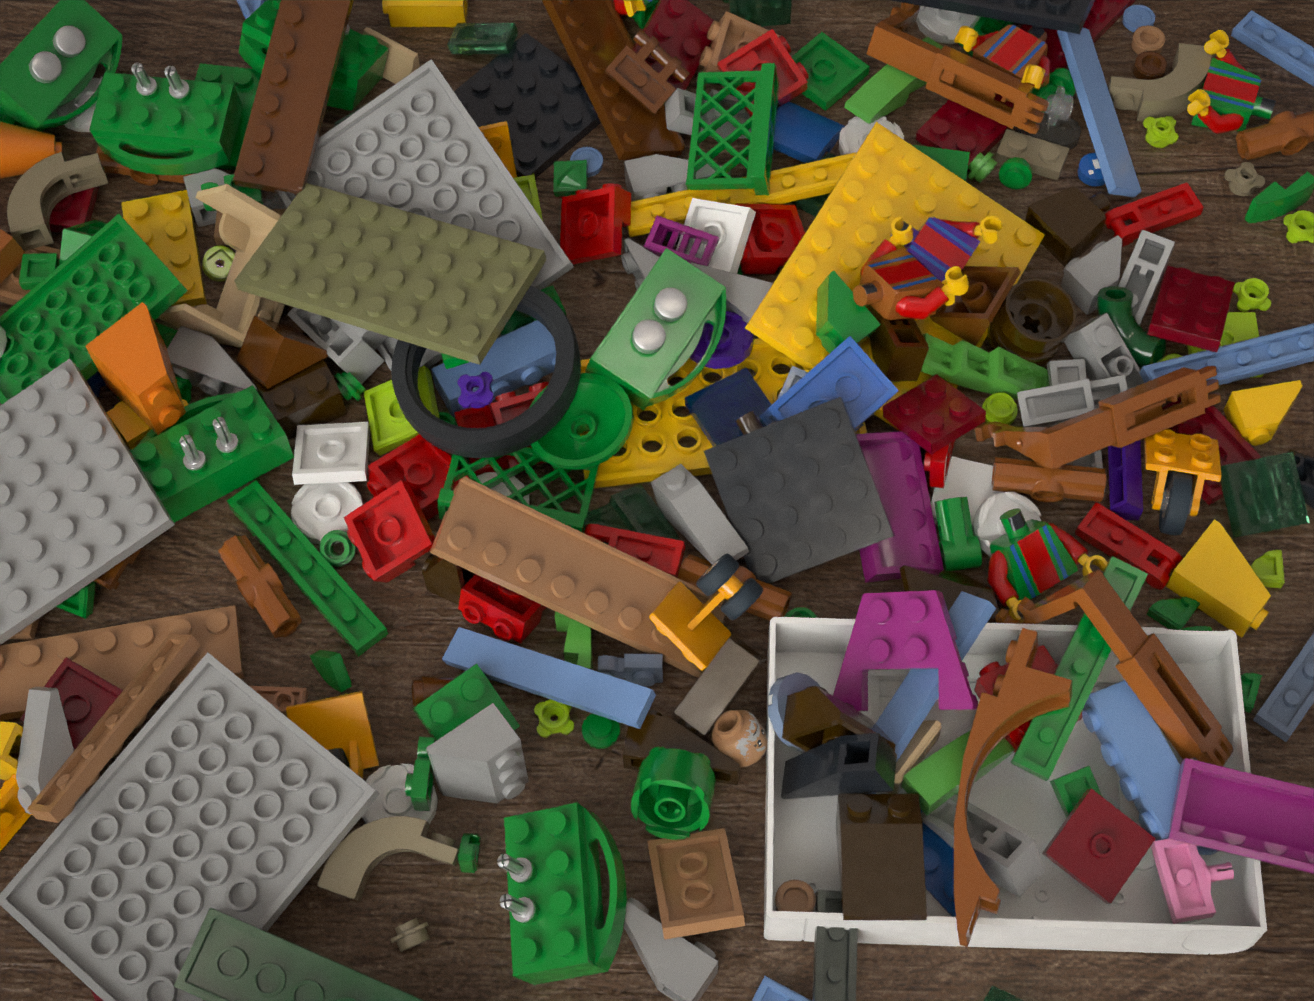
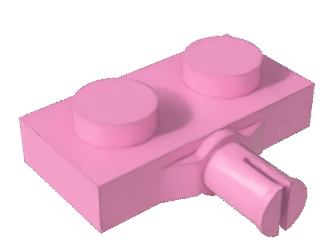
(1187, 879)

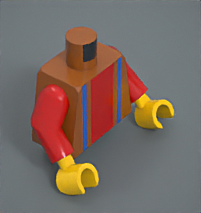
(1011, 51)
(900, 284)

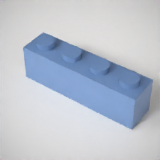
(512, 361)
(1137, 752)

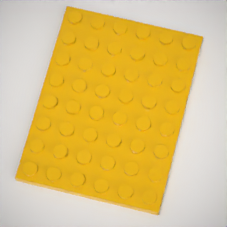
(879, 185)

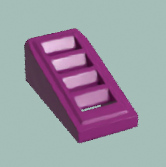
(660, 230)

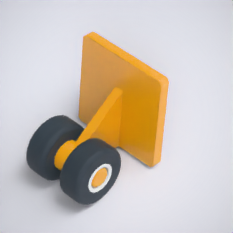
(690, 621)

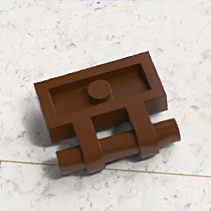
(642, 80)

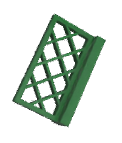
(761, 135)
(570, 519)

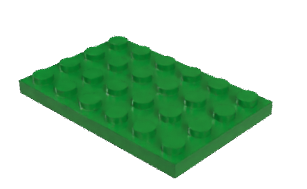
(80, 302)

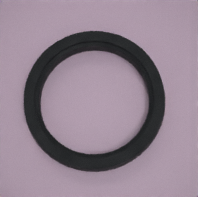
(515, 433)

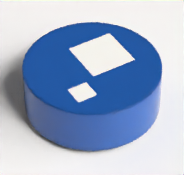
(1090, 171)

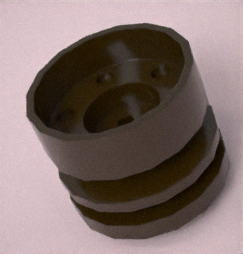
(1033, 320)

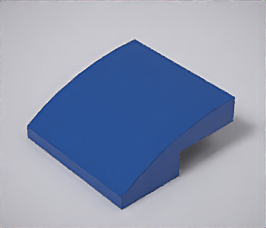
(804, 133)

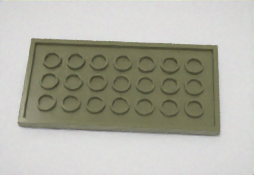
(392, 272)

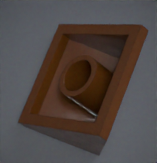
(976, 308)
(276, 352)

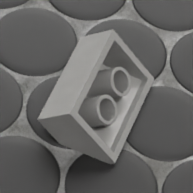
(480, 759)

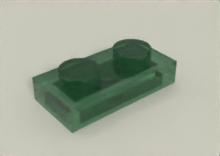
(482, 38)

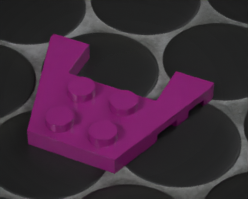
(904, 634)

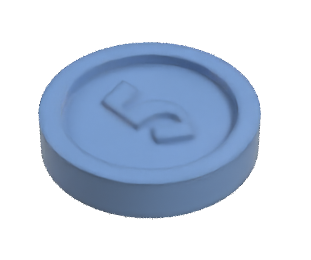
(1138, 16)
(593, 157)

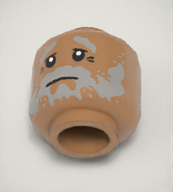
(740, 737)

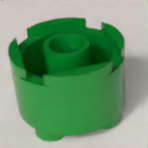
(673, 792)

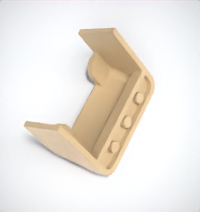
(243, 228)

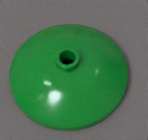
(598, 408)

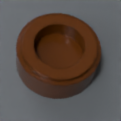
(1149, 66)

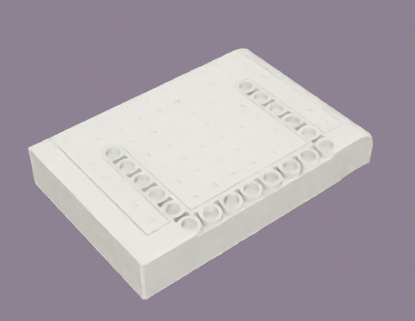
(1056, 907)

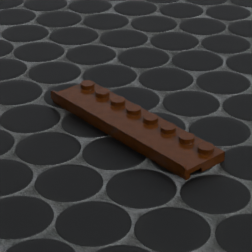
(593, 39)
(292, 95)

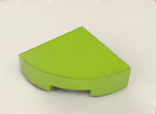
(1270, 569)

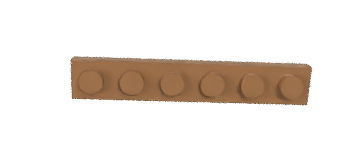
(113, 728)

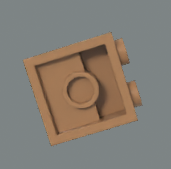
(727, 37)

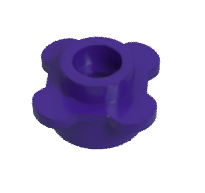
(479, 398)

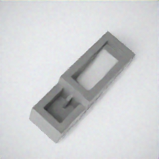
(680, 113)
(1065, 401)

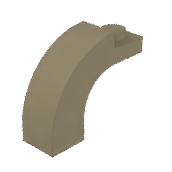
(1167, 94)
(42, 189)
(368, 845)

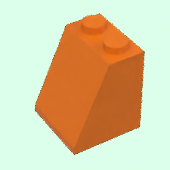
(139, 368)

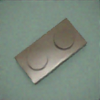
(1043, 156)

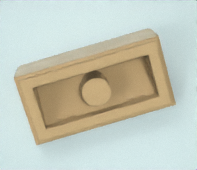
(399, 61)
(916, 750)

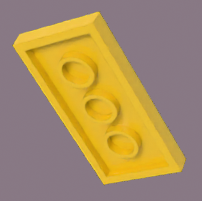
(169, 230)

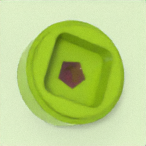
(218, 262)

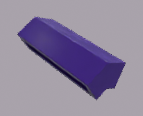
(1131, 474)

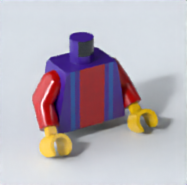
(949, 243)

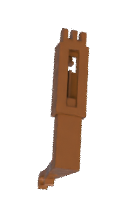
(955, 73)
(1116, 422)
(1142, 664)

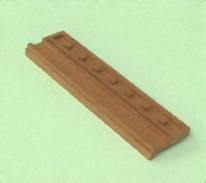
(559, 568)
(115, 653)

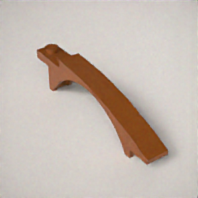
(1015, 700)

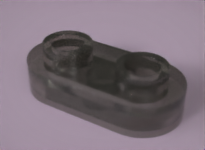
(1056, 133)

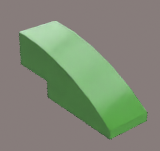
(939, 774)

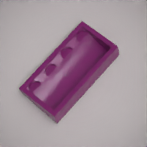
(903, 488)
(1244, 815)

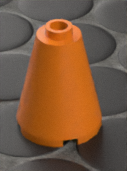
(23, 148)

